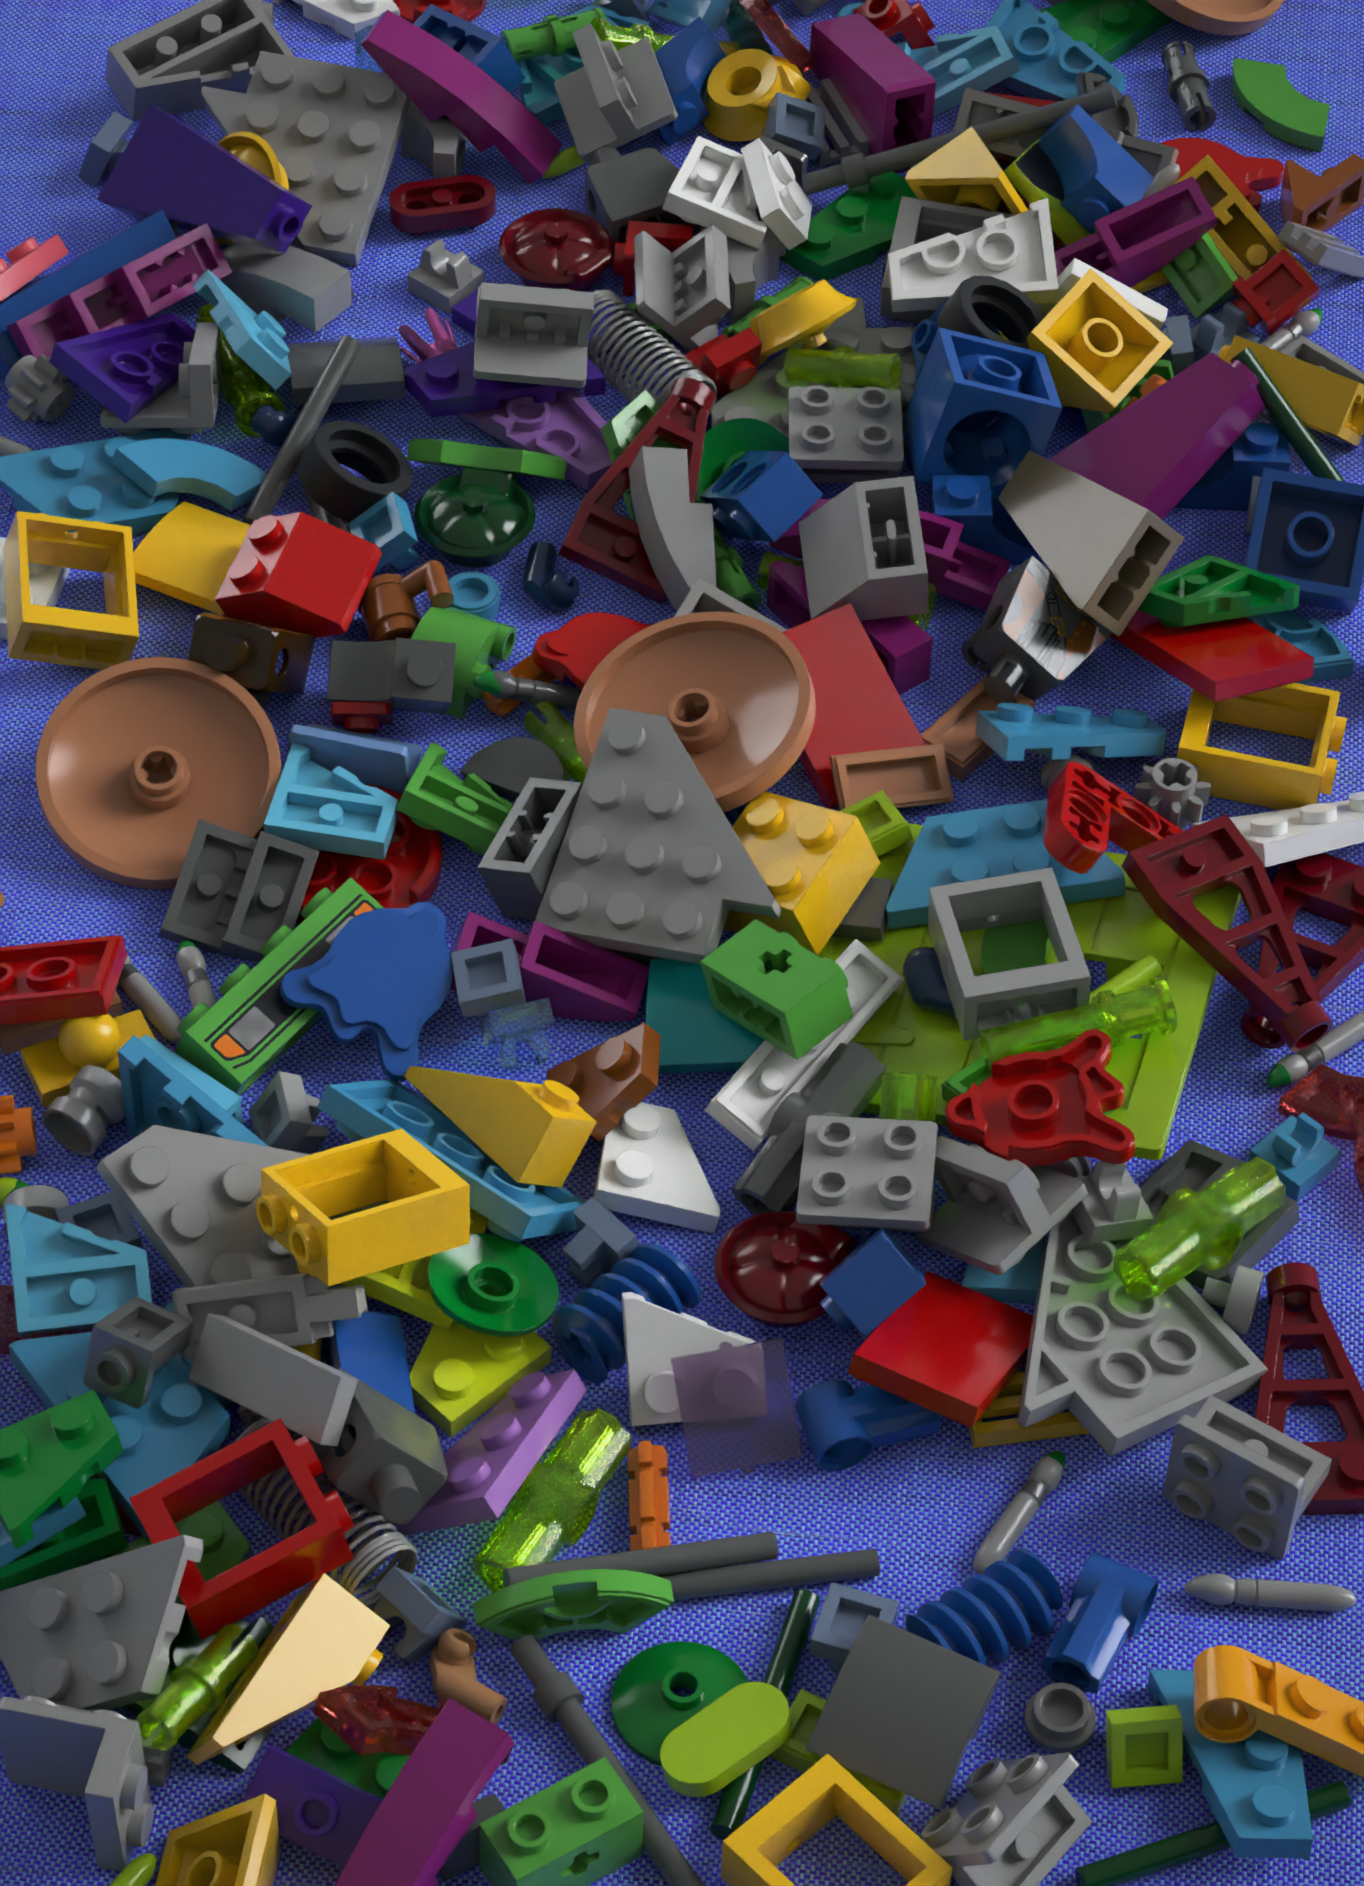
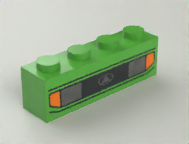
(251, 1021)

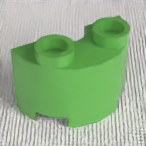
(478, 649)

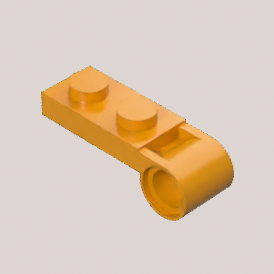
(1247, 1693)

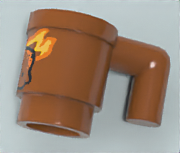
(390, 604)

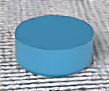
(475, 594)

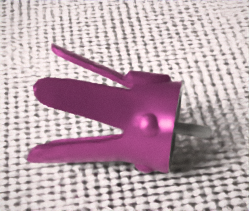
(442, 335)

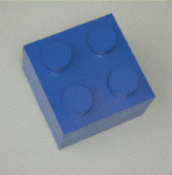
(1310, 536)

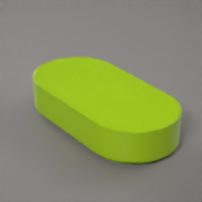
(725, 1739)

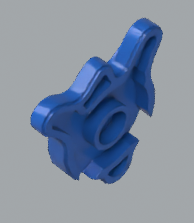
(380, 979)

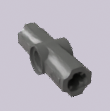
(838, 1089)

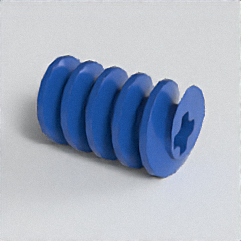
(593, 1327)
(992, 1609)

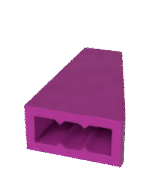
(876, 80)
(1170, 435)

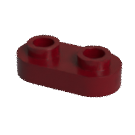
(442, 204)

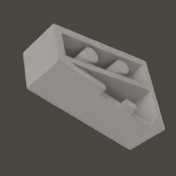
(198, 47)

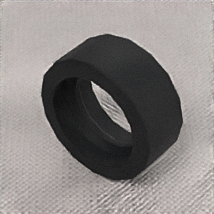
(994, 302)
(360, 450)

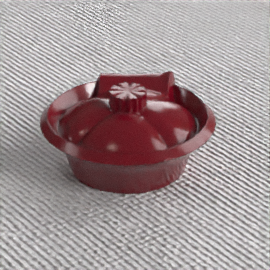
(557, 249)
(777, 1266)

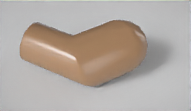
(455, 1676)

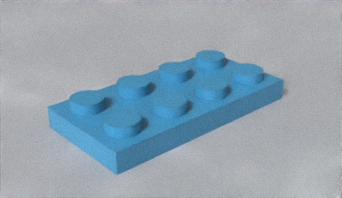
(513, 1208)

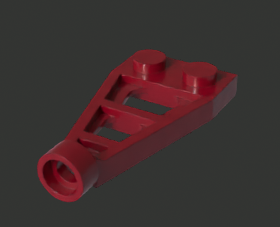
(613, 543)
(1208, 859)
(1329, 890)
(1301, 1322)

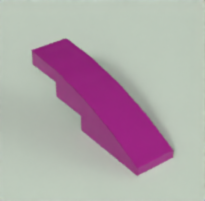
(452, 86)
(123, 294)
(429, 1802)

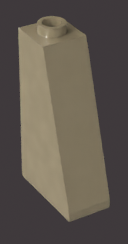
(1090, 538)

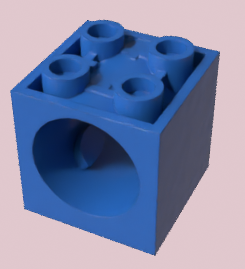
(974, 376)

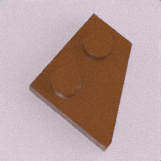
(613, 1076)

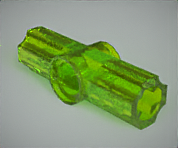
(1199, 1229)
(556, 1497)

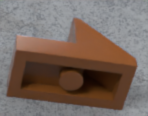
(1322, 199)

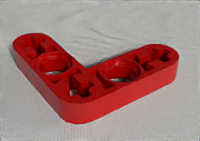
(1090, 810)

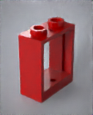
(272, 1571)

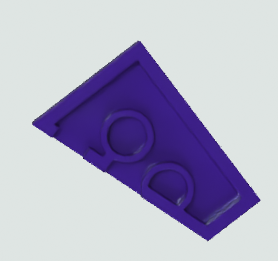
(127, 363)
(447, 385)

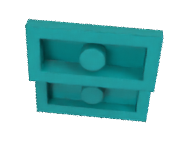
(690, 1029)

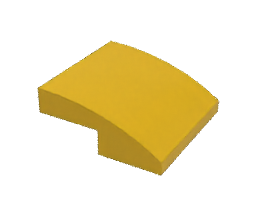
(189, 554)

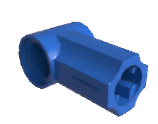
(849, 1422)
(1103, 1611)

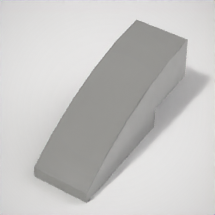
(288, 284)
(672, 529)

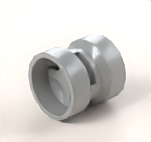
(86, 1112)

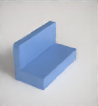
(369, 757)

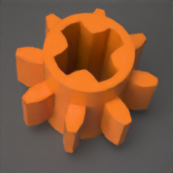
(17, 1135)

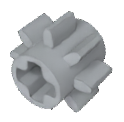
(37, 389)
(1173, 791)

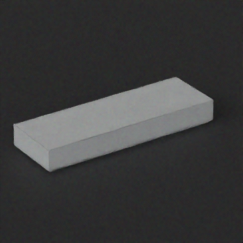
(273, 1379)

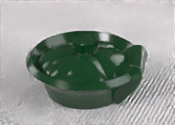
(475, 516)

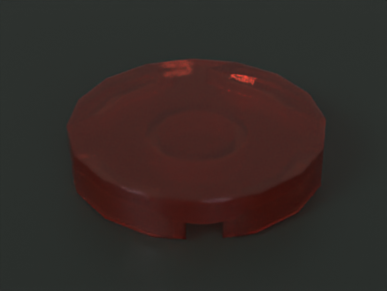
(779, 33)

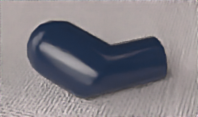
(275, 425)
(542, 582)
(926, 981)

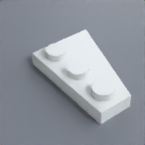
(1006, 249)
(1303, 830)

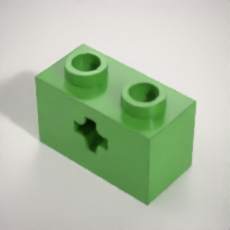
(777, 988)
(564, 1832)

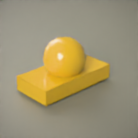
(79, 1043)

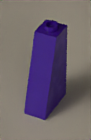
(201, 183)

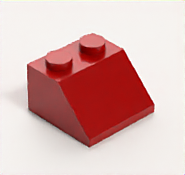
(298, 575)

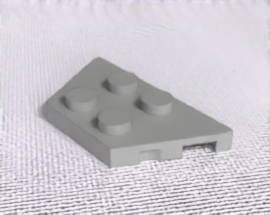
(98, 1629)

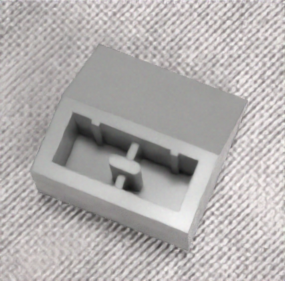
(867, 551)

